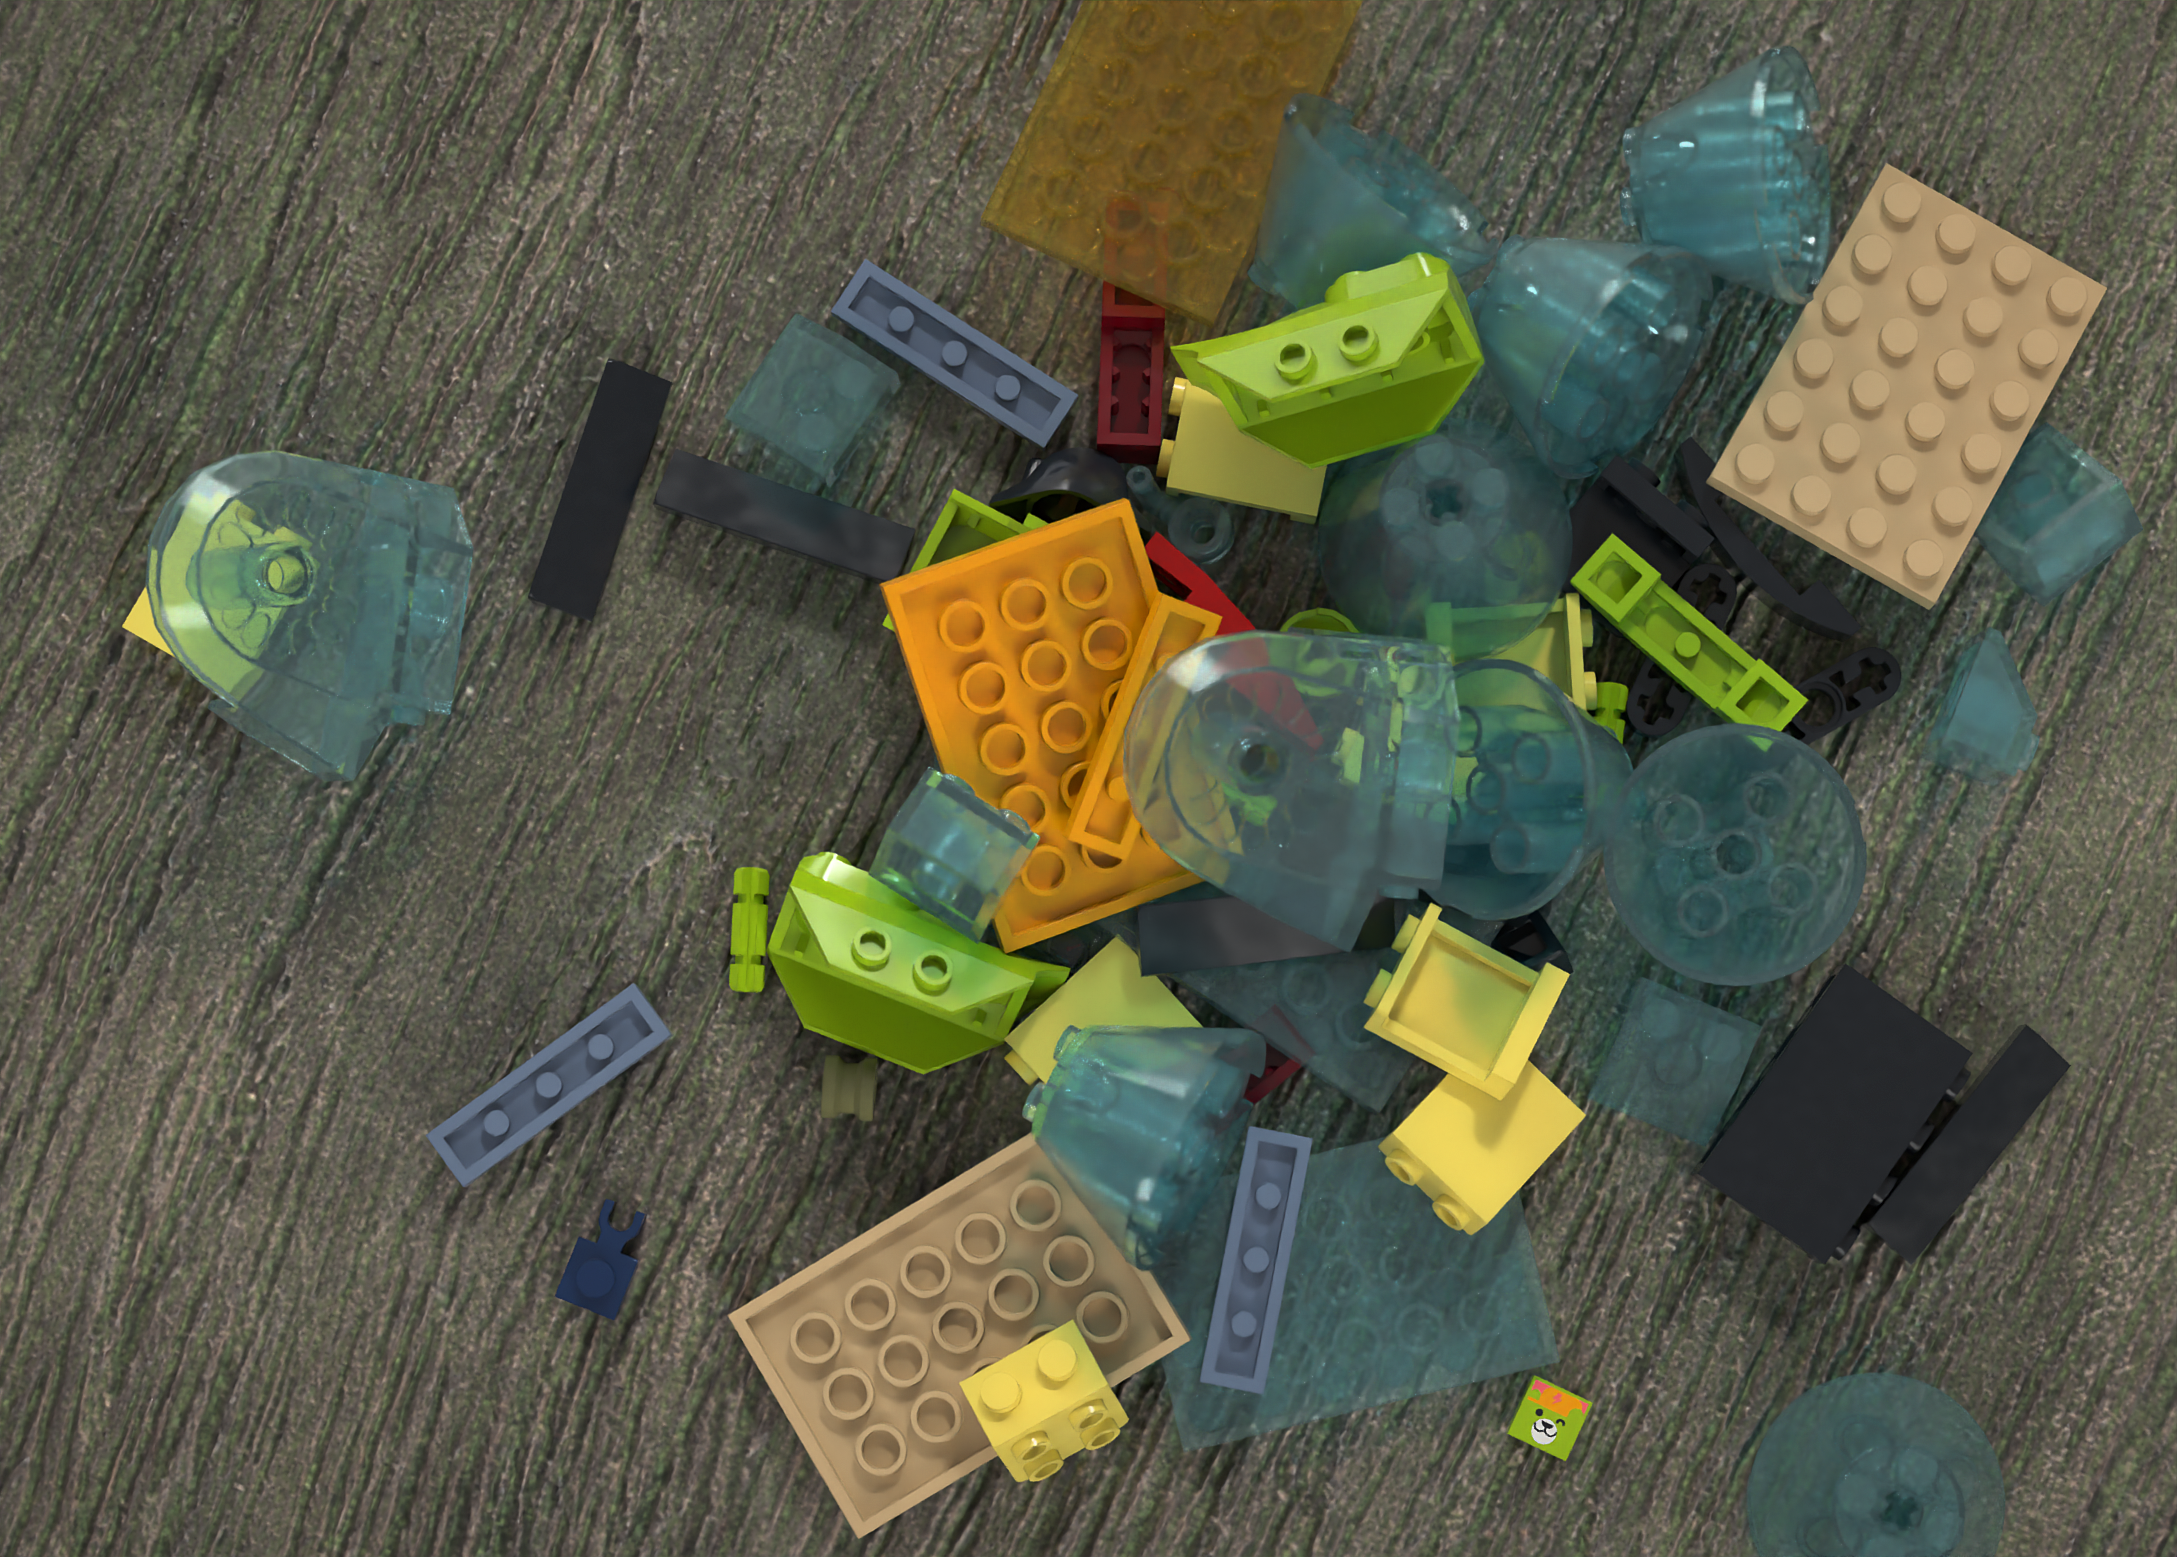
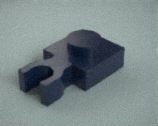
(599, 1270)

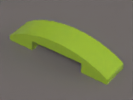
(1683, 640)

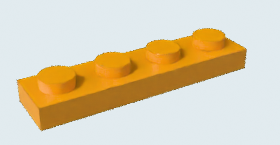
(1103, 810)

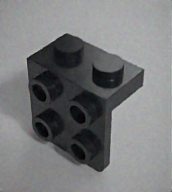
(1643, 518)

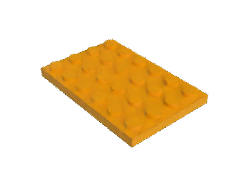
(1015, 684)

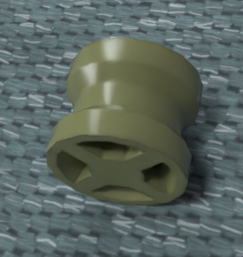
(849, 1088)

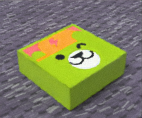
(1549, 1417)

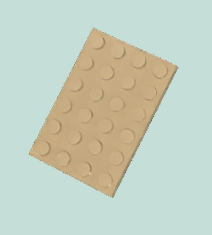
(1907, 386)
(892, 1322)

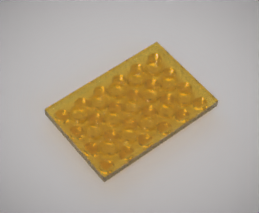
(1164, 140)

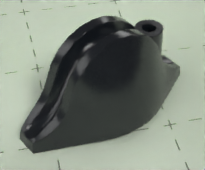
(1066, 486)

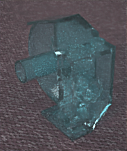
(312, 600)
(1336, 777)

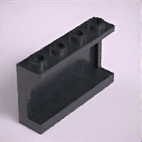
(1834, 1115)

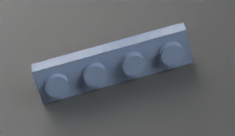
(954, 355)
(549, 1085)
(1255, 1260)

